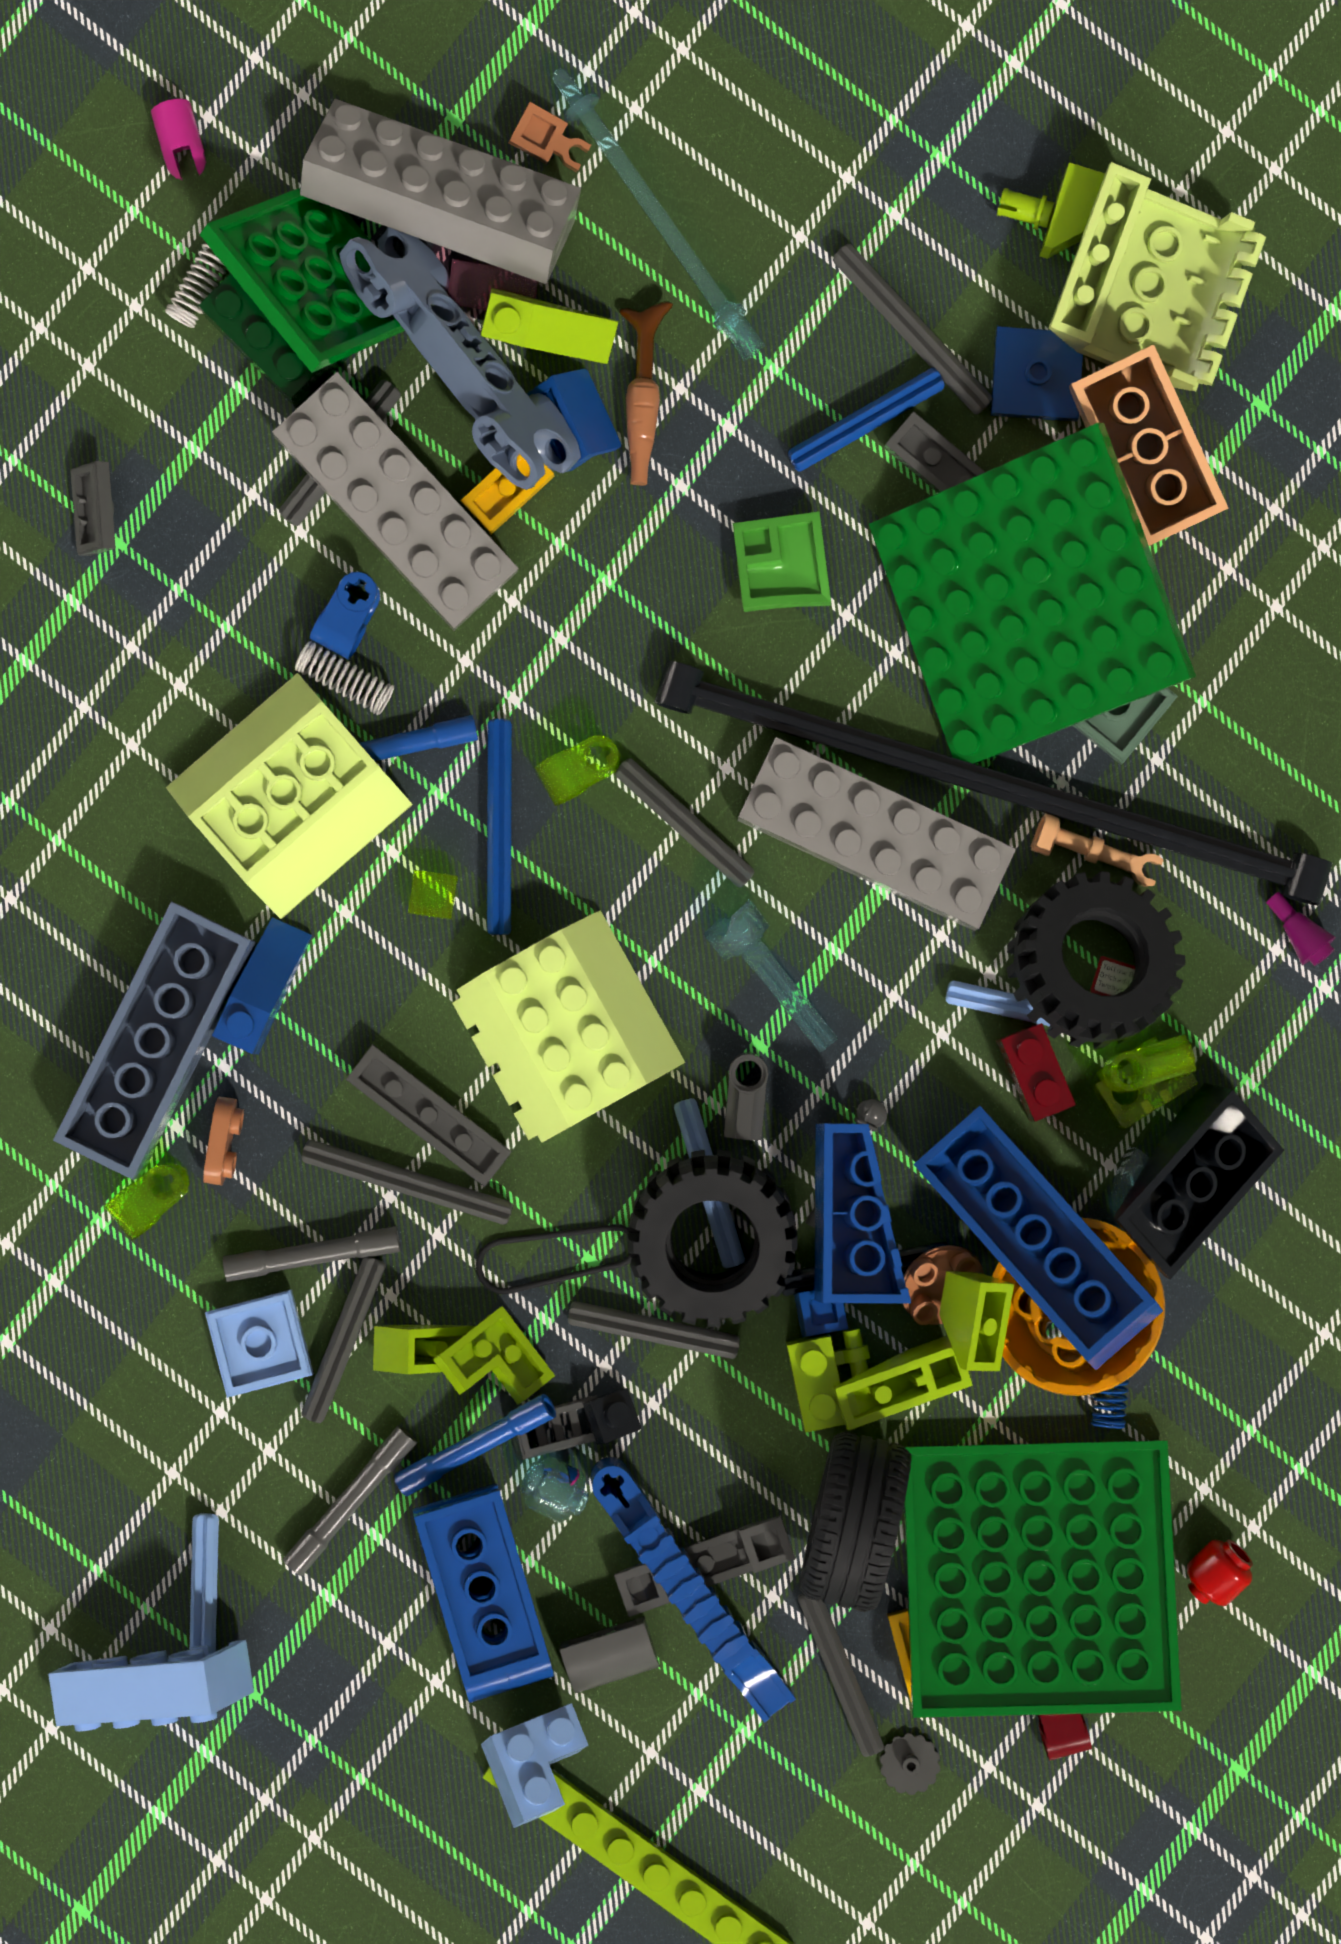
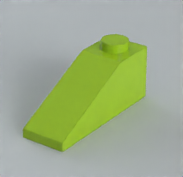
(548, 327)
(901, 1383)

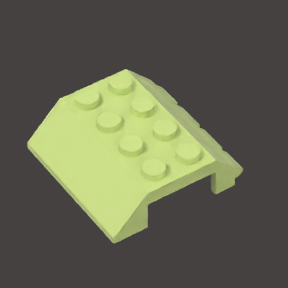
(1156, 278)
(567, 1027)

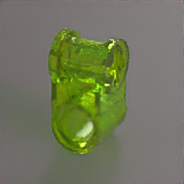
(570, 772)
(144, 1203)

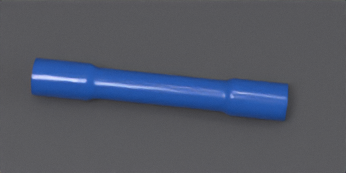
(439, 735)
(435, 1466)

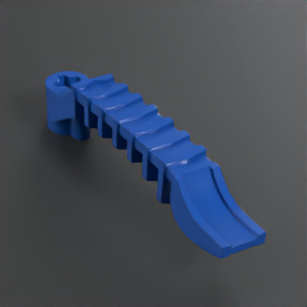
(685, 1587)

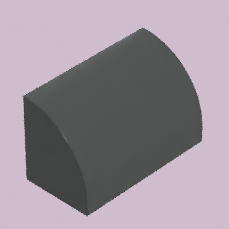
(609, 1654)

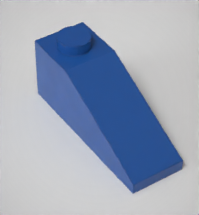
(262, 987)

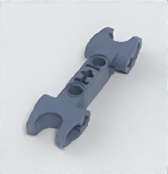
(504, 415)

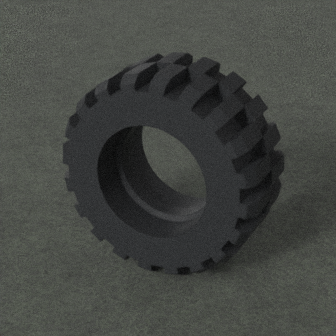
(700, 1293)

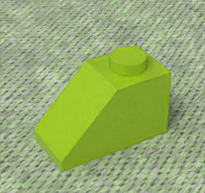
(1071, 209)
(976, 1318)
(413, 1347)

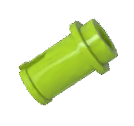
(1026, 208)

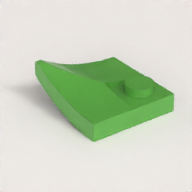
(782, 562)

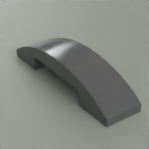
(717, 1557)

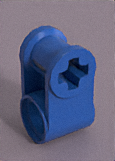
(343, 623)

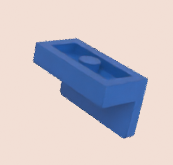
(584, 412)

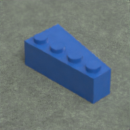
(852, 1222)

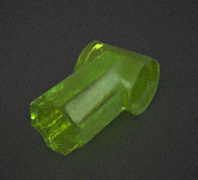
(1152, 1064)

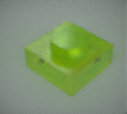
(433, 894)

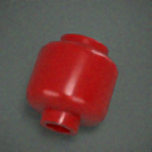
(1219, 1572)

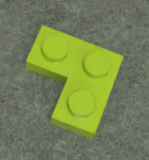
(499, 1347)

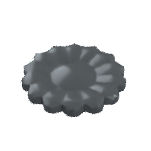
(910, 1763)

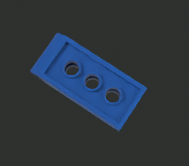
(485, 1661)

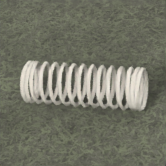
(179, 313)
(306, 655)

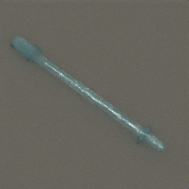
(728, 314)

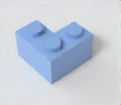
(522, 1762)

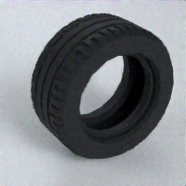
(855, 1522)

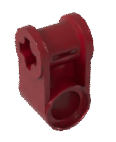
(1063, 1734)

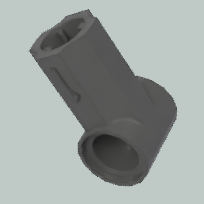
(745, 1102)

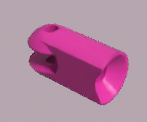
(178, 132)

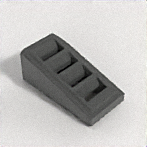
(521, 1443)

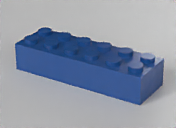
(1038, 1238)

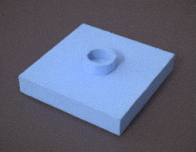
(259, 1343)

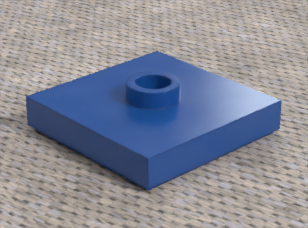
(1034, 375)

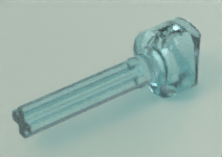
(742, 937)

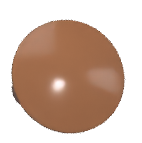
(927, 1277)

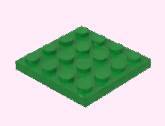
(293, 271)

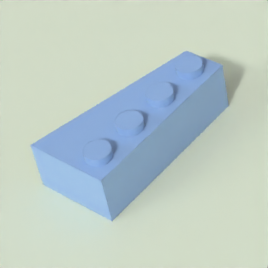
(151, 1687)

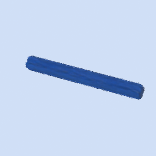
(499, 826)

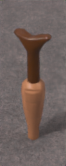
(643, 392)

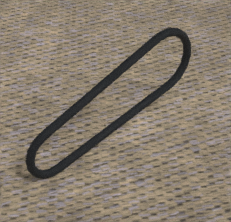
(548, 1235)

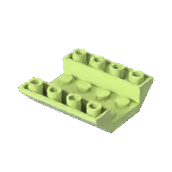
(288, 796)

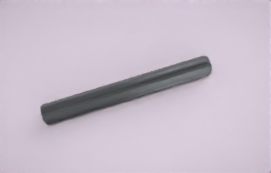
(912, 328)
(407, 1182)

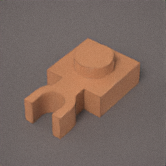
(541, 136)

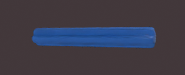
(866, 419)

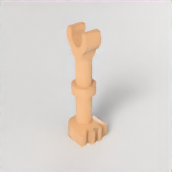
(1093, 849)

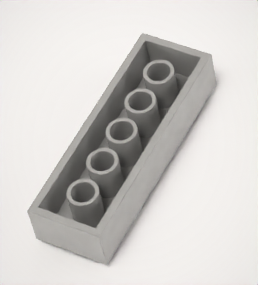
(439, 191)
(395, 501)
(876, 834)

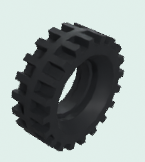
(1053, 990)

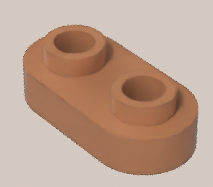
(219, 1159)

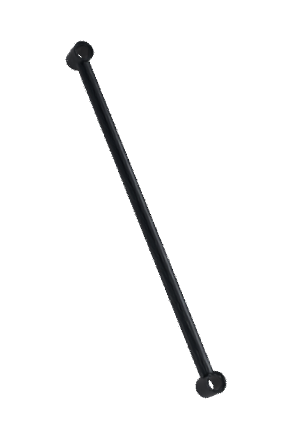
(1302, 877)

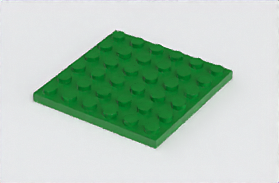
(1032, 597)
(1041, 1579)

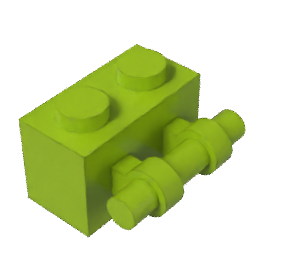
(816, 1373)

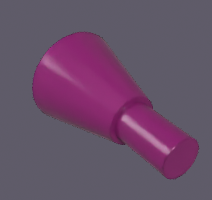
(1307, 938)

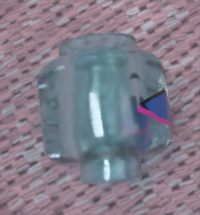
(554, 1489)

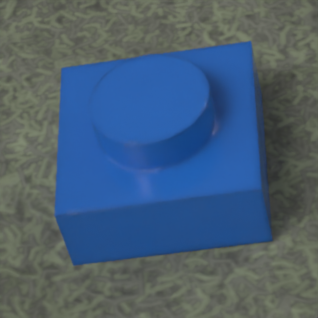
(819, 1317)

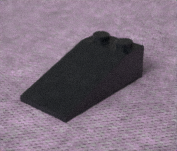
(1196, 1176)

